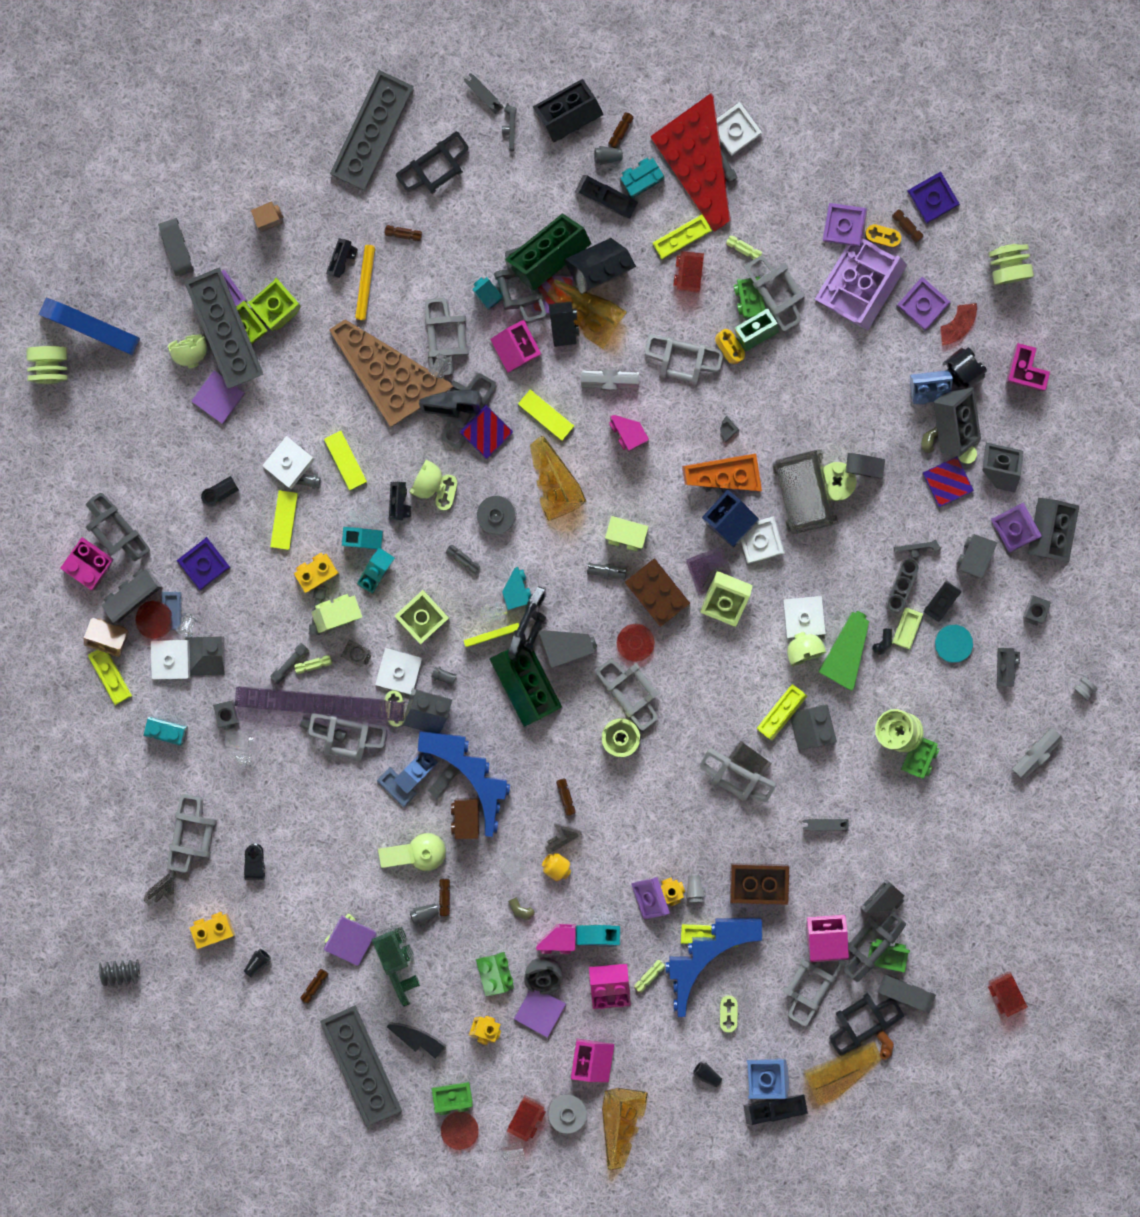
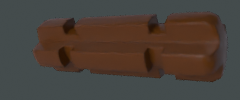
(620, 130)
(907, 225)
(403, 233)
(565, 796)
(444, 897)
(314, 986)

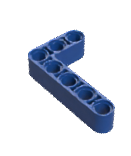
(89, 326)

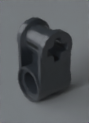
(254, 865)

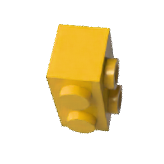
(316, 572)
(212, 930)

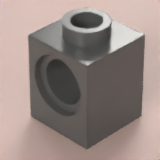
(1044, 606)
(219, 708)

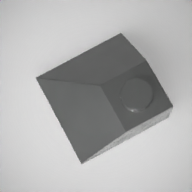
(1003, 466)
(207, 655)
(884, 899)

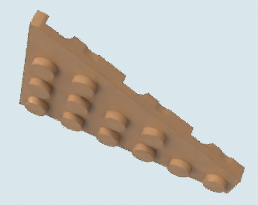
(387, 374)

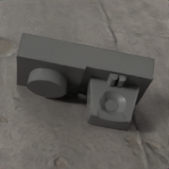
(1005, 666)

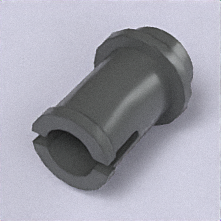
(310, 480)
(444, 676)

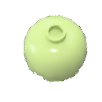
(189, 351)
(427, 481)
(804, 648)
(428, 851)

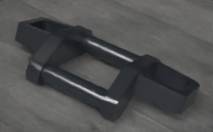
(429, 155)
(532, 611)
(857, 1040)

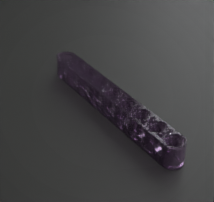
(319, 703)

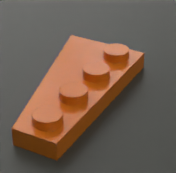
(728, 473)

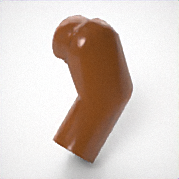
(887, 1045)

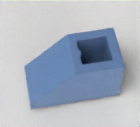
(415, 771)

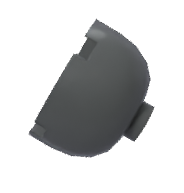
(543, 975)

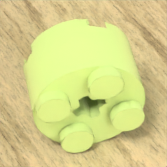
(848, 481)
(618, 748)

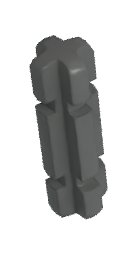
(462, 559)

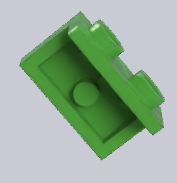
(750, 298)
(918, 760)
(892, 958)
(495, 974)
(452, 1097)

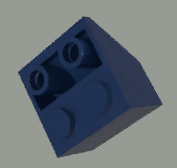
(730, 518)

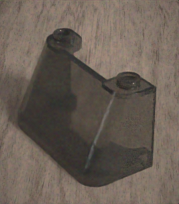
(805, 492)

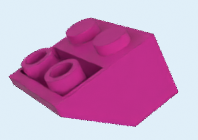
(515, 346)
(630, 432)
(87, 564)
(559, 938)
(827, 938)
(609, 986)
(592, 1061)

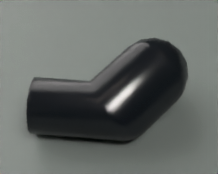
(885, 644)

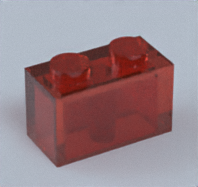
(690, 271)
(1007, 994)
(525, 1118)

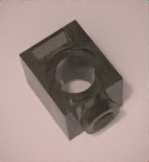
(347, 653)

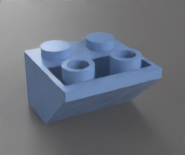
(929, 386)

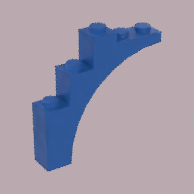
(474, 768)
(727, 934)

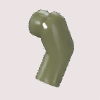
(928, 439)
(519, 911)

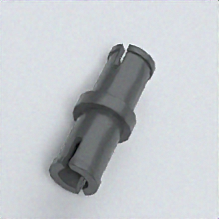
(606, 571)

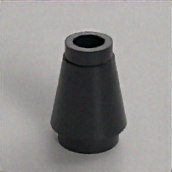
(258, 961)
(706, 1074)

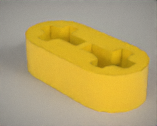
(884, 231)
(730, 346)

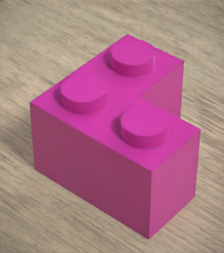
(1023, 373)

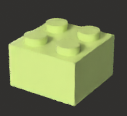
(626, 533)
(726, 598)
(332, 615)
(422, 617)

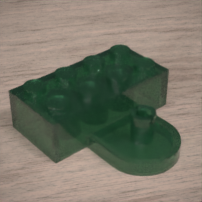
(395, 956)

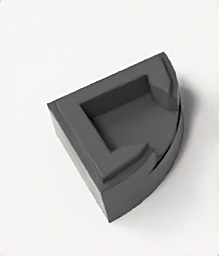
(728, 429)

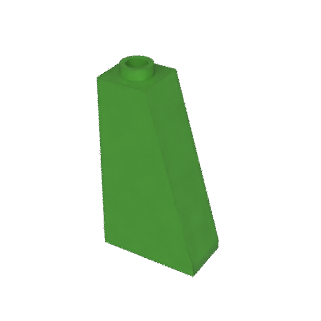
(846, 652)

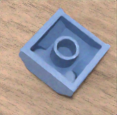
(768, 1079)

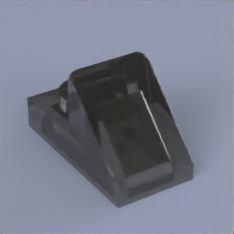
(567, 834)
(164, 887)

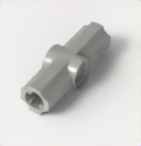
(609, 379)
(1037, 754)

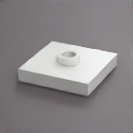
(737, 129)
(288, 462)
(762, 541)
(804, 616)
(170, 659)
(398, 671)

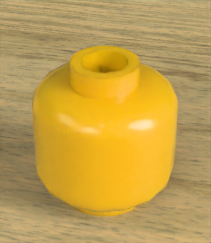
(556, 866)

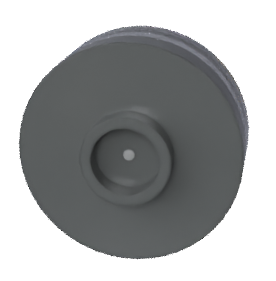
(496, 514)

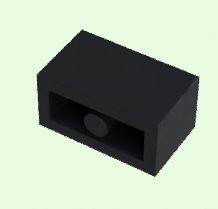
(562, 323)

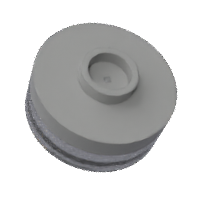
(566, 1113)

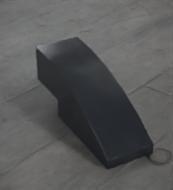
(606, 196)
(452, 403)
(417, 1038)
(775, 1109)

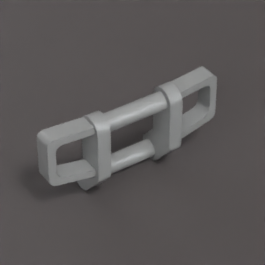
(759, 284)
(430, 322)
(684, 346)
(622, 700)
(362, 726)
(726, 763)
(175, 846)
(814, 1004)

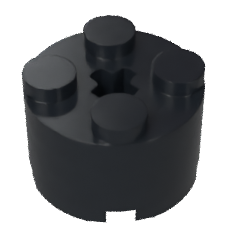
(965, 368)

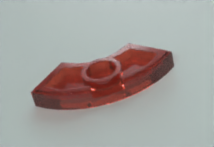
(959, 325)

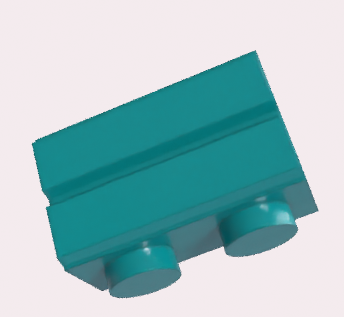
(642, 177)
(165, 731)

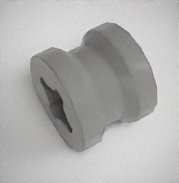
(1085, 688)

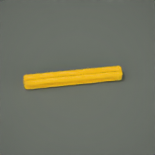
(365, 281)

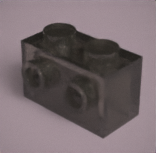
(749, 759)

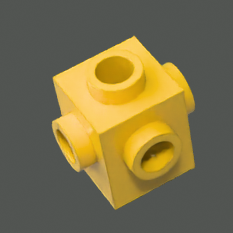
(678, 891)
(485, 1030)

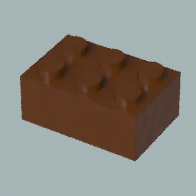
(657, 592)
(759, 883)

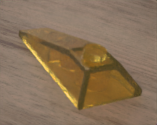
(595, 314)
(559, 487)
(840, 1073)
(620, 1115)

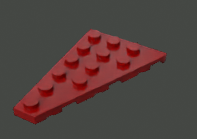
(695, 156)

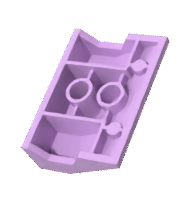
(861, 283)

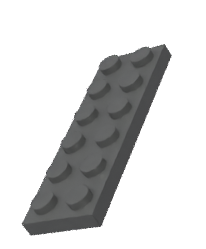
(371, 130)
(224, 328)
(361, 1065)

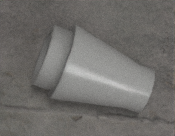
(694, 890)

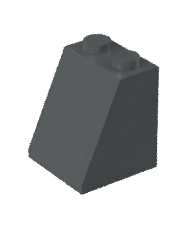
(566, 646)

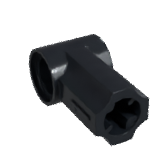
(221, 490)

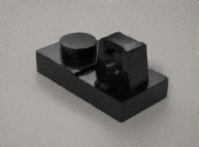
(342, 251)
(397, 508)
(942, 601)

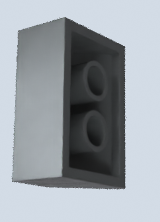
(957, 421)
(1057, 525)
(130, 595)

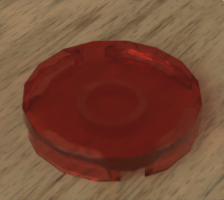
(153, 619)
(635, 642)
(455, 1126)

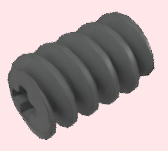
(119, 973)

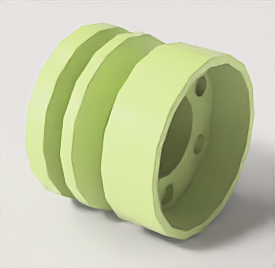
(1011, 264)
(47, 364)
(889, 727)

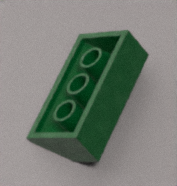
(547, 250)
(526, 685)

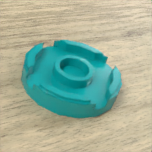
(953, 643)

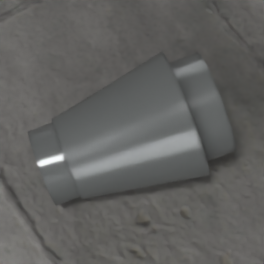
(607, 155)
(424, 913)

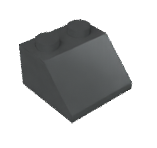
(976, 556)
(426, 711)
(813, 727)

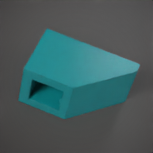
(487, 292)
(362, 538)
(375, 570)
(515, 591)
(597, 935)

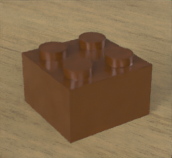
(466, 818)

